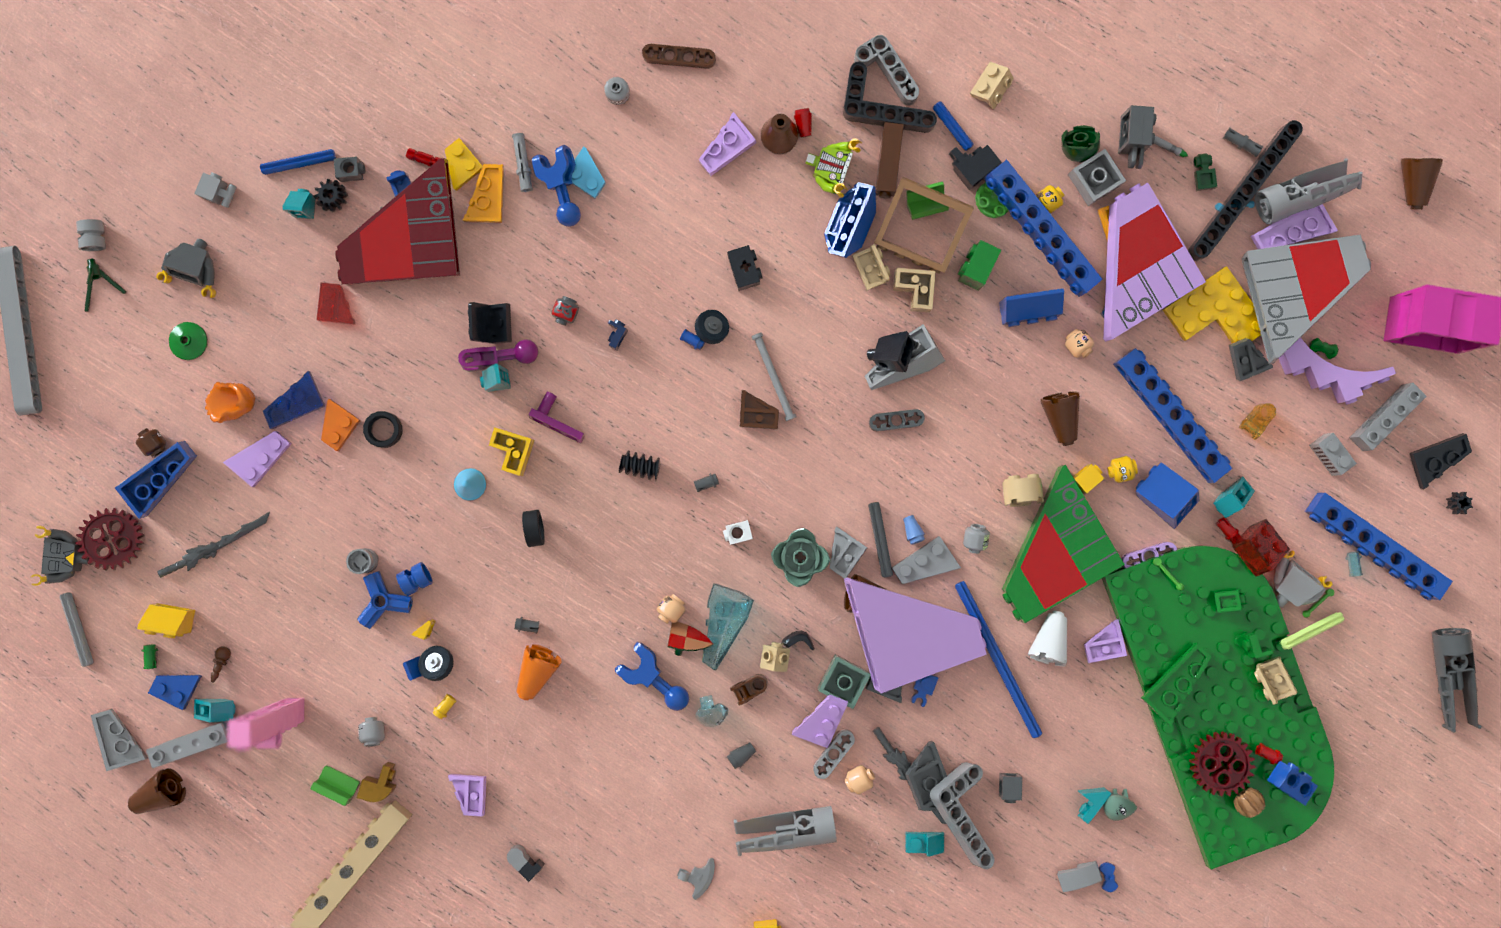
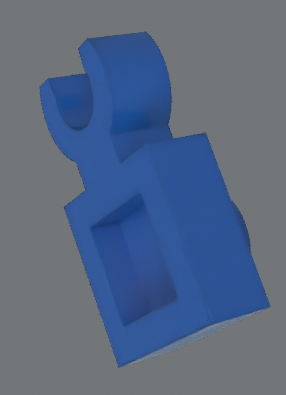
(924, 686)

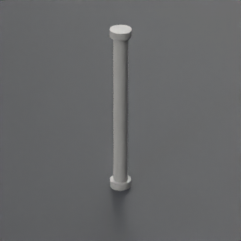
(774, 377)

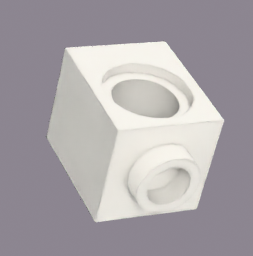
(746, 532)

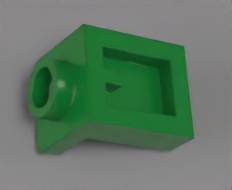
(1230, 600)

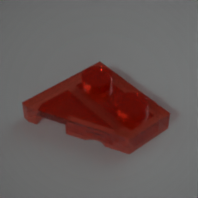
(333, 305)

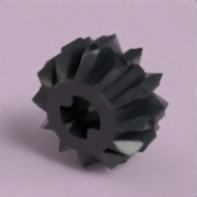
(323, 195)

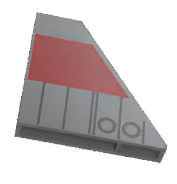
(1300, 284)

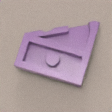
(1106, 644)
(470, 793)

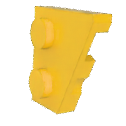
(462, 164)

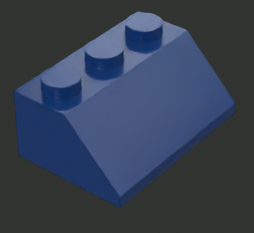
(1032, 307)

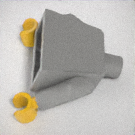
(1297, 584)

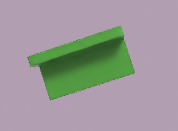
(921, 206)
(336, 785)

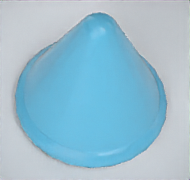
(470, 484)

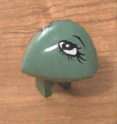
(1119, 806)

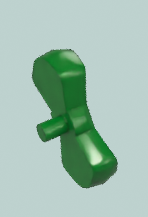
(1330, 350)

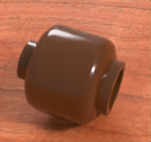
(151, 442)

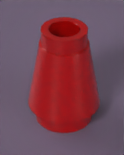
(804, 122)

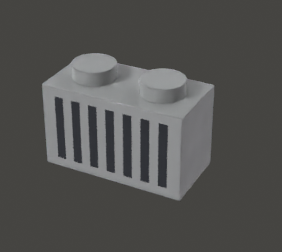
(1332, 454)

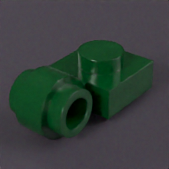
(1205, 177)

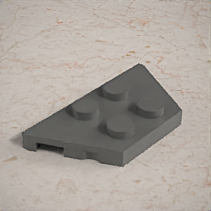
(924, 775)

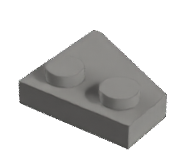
(845, 553)

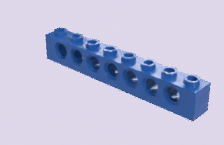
(1043, 219)
(1220, 463)
(1436, 584)

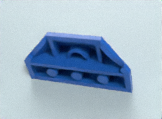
(851, 220)

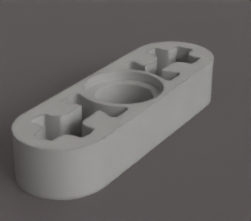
(820, 762)

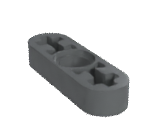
(910, 413)

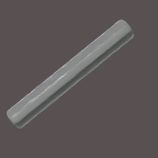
(76, 629)

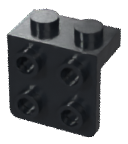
(489, 323)

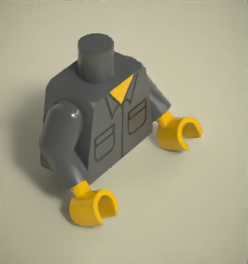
(190, 264)
(59, 556)

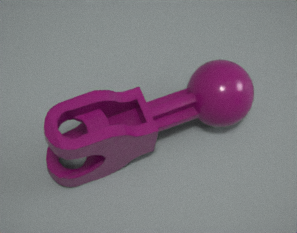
(484, 357)

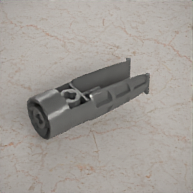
(1455, 650)

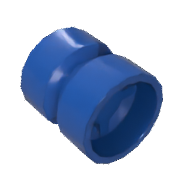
(411, 580)

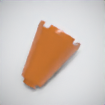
(536, 670)

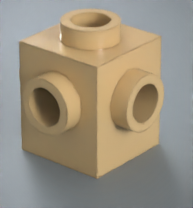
(775, 657)

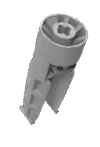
(1305, 191)
(792, 830)

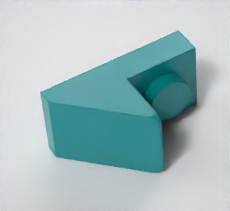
(1096, 798)
(924, 842)

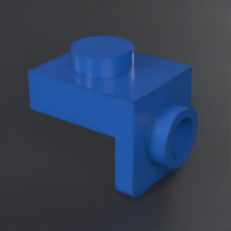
(399, 181)

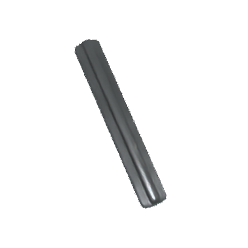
(880, 539)

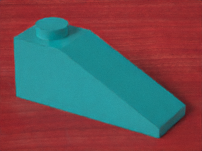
(495, 378)

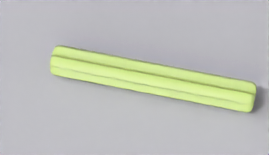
(1312, 630)

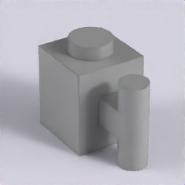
(214, 189)

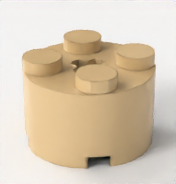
(1022, 491)

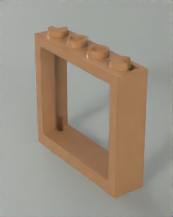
(933, 195)

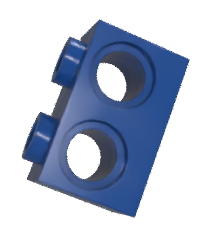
(1292, 782)

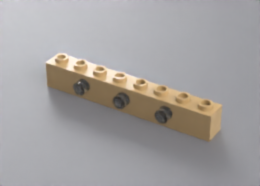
(353, 867)

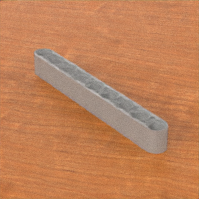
(18, 333)

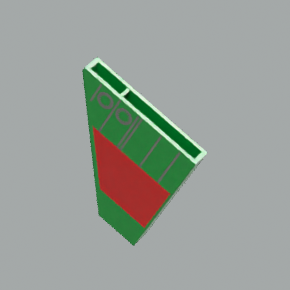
(1060, 552)

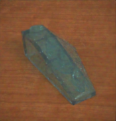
(726, 618)

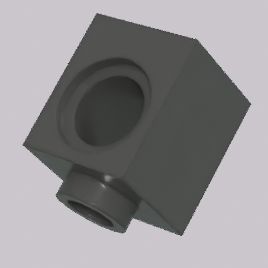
(341, 166)
(1010, 787)

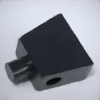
(893, 352)

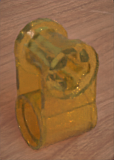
(1255, 422)

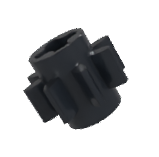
(1459, 503)

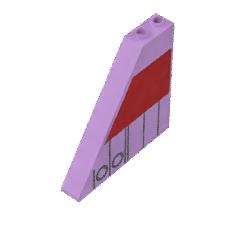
(1144, 262)

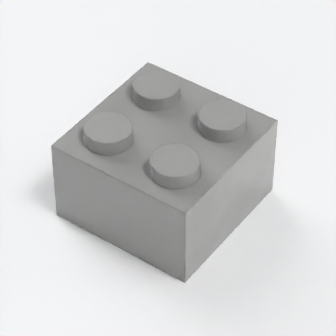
(1096, 177)

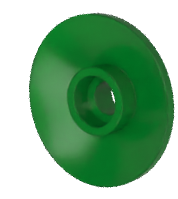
(196, 341)

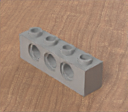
(1387, 417)

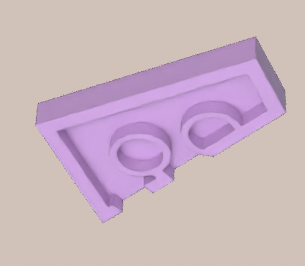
(727, 146)
(258, 458)
(823, 722)

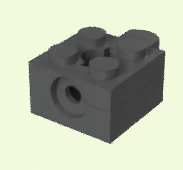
(1136, 133)

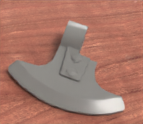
(699, 877)

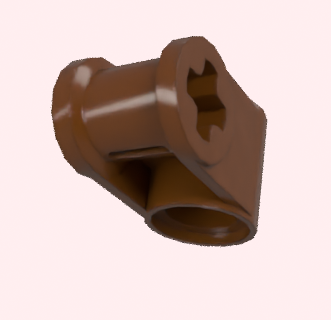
(748, 689)

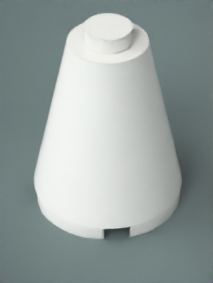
(1051, 641)

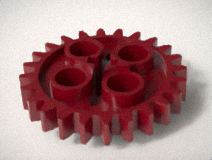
(127, 531)
(1232, 777)

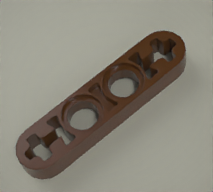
(678, 59)

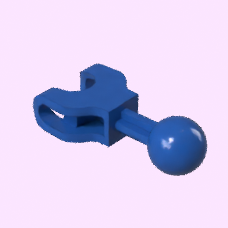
(557, 179)
(648, 674)

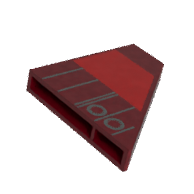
(407, 236)

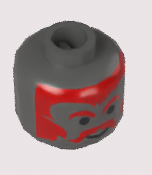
(565, 310)

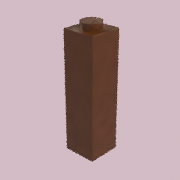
(889, 159)

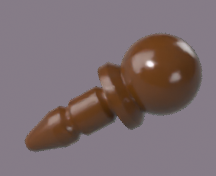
(222, 654)

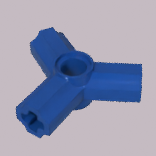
(394, 602)

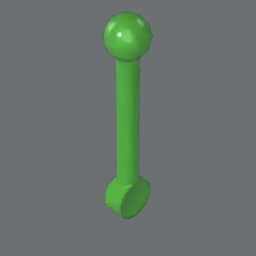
(1157, 562)
(1329, 592)

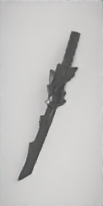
(205, 551)
(899, 759)

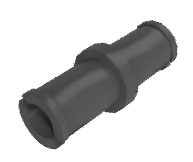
(1243, 142)

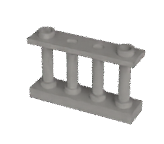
(188, 744)

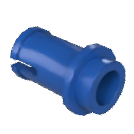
(692, 339)

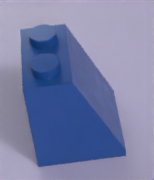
(1168, 494)

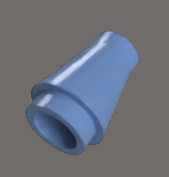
(913, 530)

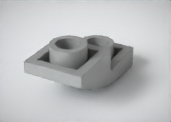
(1080, 877)

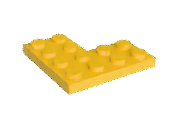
(1217, 299)

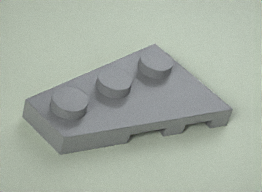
(926, 562)
(115, 741)

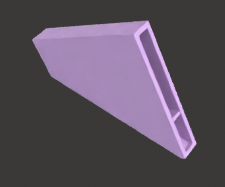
(909, 636)

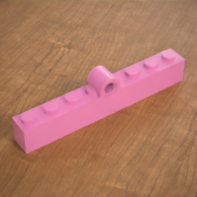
(265, 725)

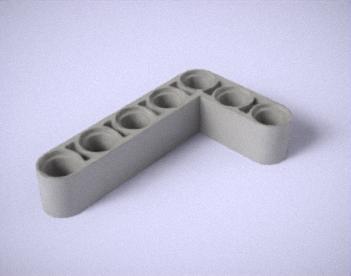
(959, 816)

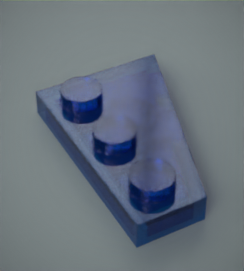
(296, 402)

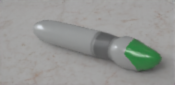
(1169, 146)

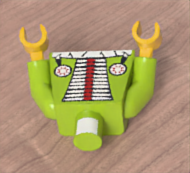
(833, 165)

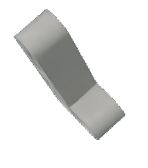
(889, 71)

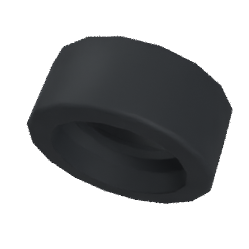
(367, 429)
(533, 528)

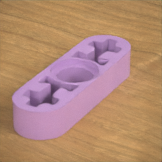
(1133, 555)

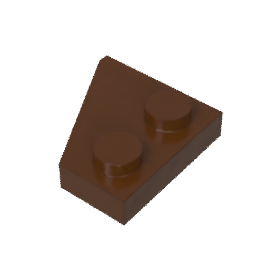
(757, 413)

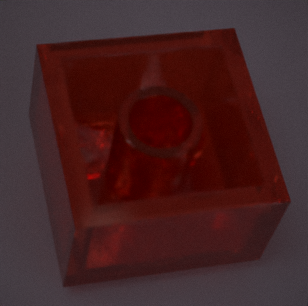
(1261, 547)

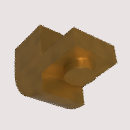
(378, 789)

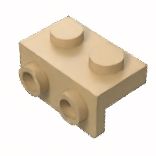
(992, 84)
(871, 267)
(1275, 680)

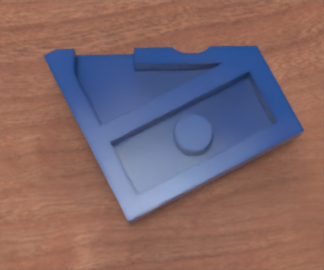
(175, 689)

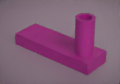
(540, 416)

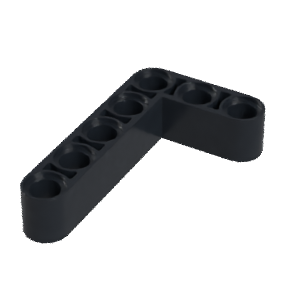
(881, 109)

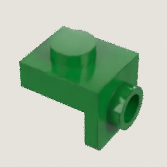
(1253, 648)

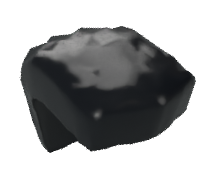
(798, 636)

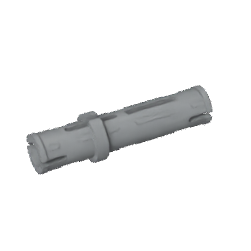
(522, 162)

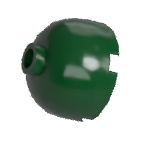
(1080, 143)

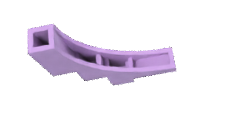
(1321, 374)

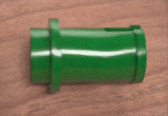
(149, 656)

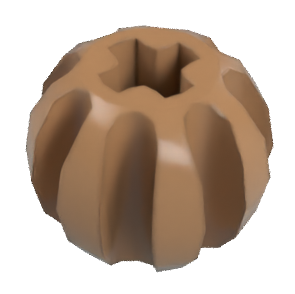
(1249, 802)

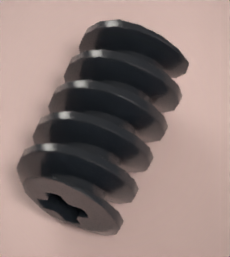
(639, 465)

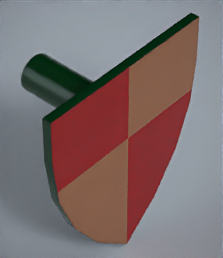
(687, 638)

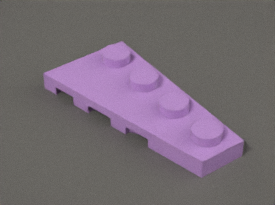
(1296, 228)

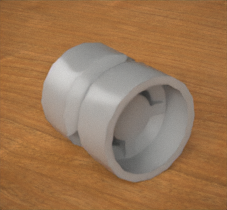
(91, 235)
(362, 561)

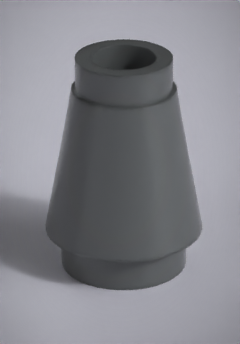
(741, 755)

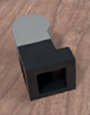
(523, 862)

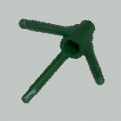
(93, 274)

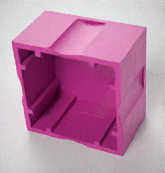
(1444, 319)

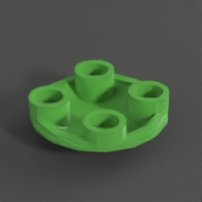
(988, 202)

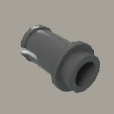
(706, 482)
(526, 625)

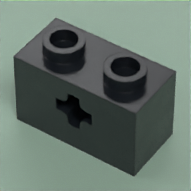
(739, 257)

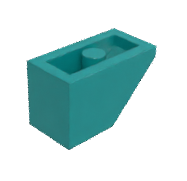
(300, 204)
(1234, 497)
(214, 710)

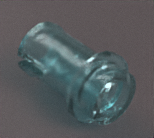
(1354, 564)

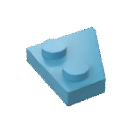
(586, 174)

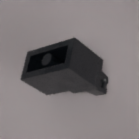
(976, 167)

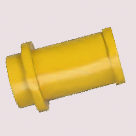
(445, 705)

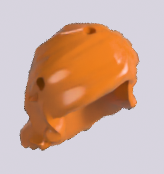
(229, 401)

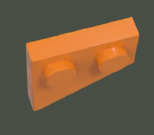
(337, 425)

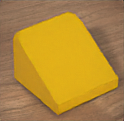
(425, 630)

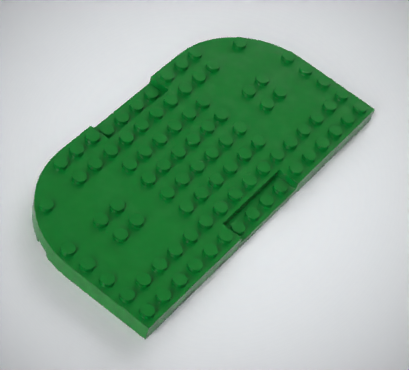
(1227, 697)

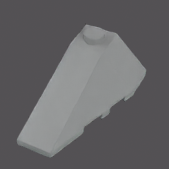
(923, 359)

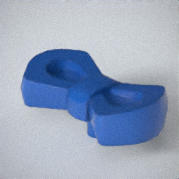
(1108, 870)

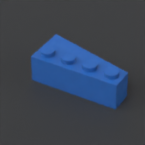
(154, 480)

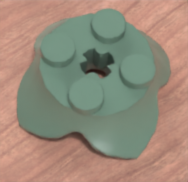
(815, 561)

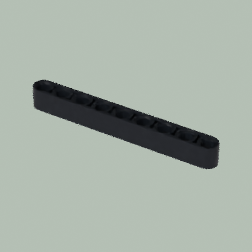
(1252, 185)

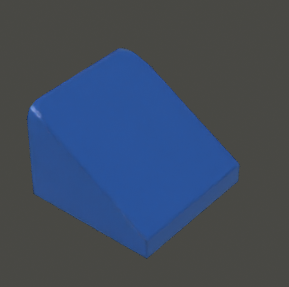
(412, 669)

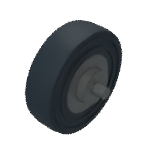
(711, 326)

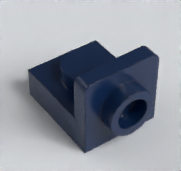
(617, 337)

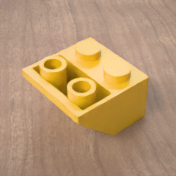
(167, 619)

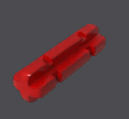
(421, 157)

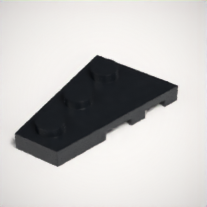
(1435, 459)

